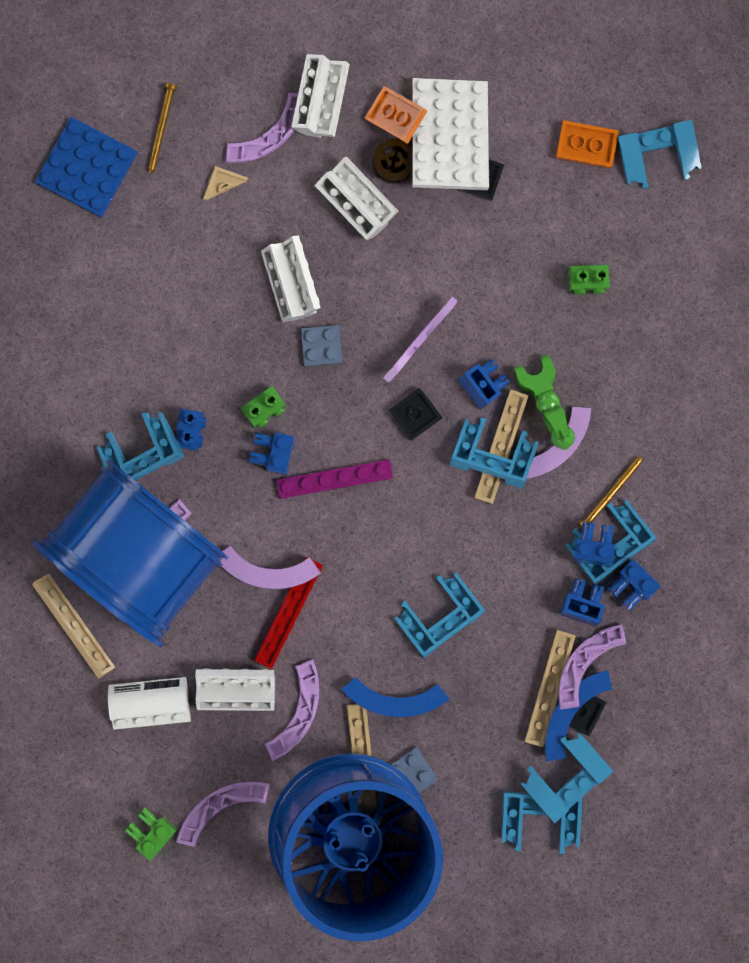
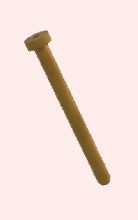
(170, 89)
(611, 493)

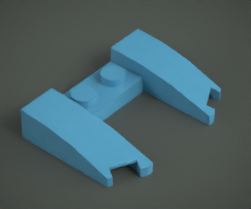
(633, 145)
(164, 453)
(513, 471)
(637, 539)
(429, 640)
(593, 773)
(520, 803)

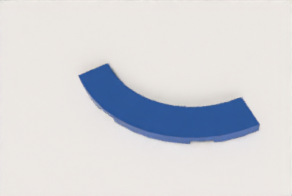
(394, 706)
(561, 719)

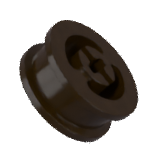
(380, 157)

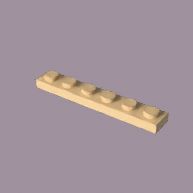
(502, 442)
(73, 625)
(549, 688)

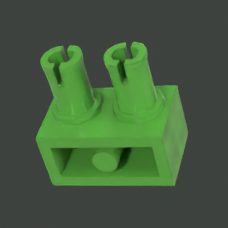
(589, 278)
(264, 407)
(152, 842)

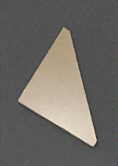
(222, 181)

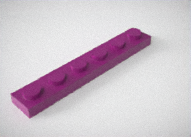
(334, 479)

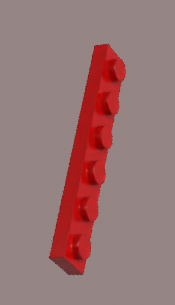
(285, 621)

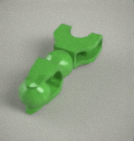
(547, 401)

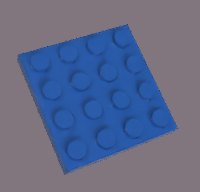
(86, 167)

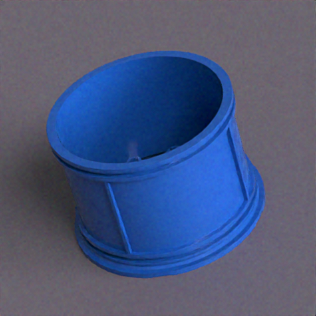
(131, 553)
(352, 844)

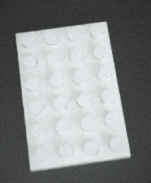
(453, 135)

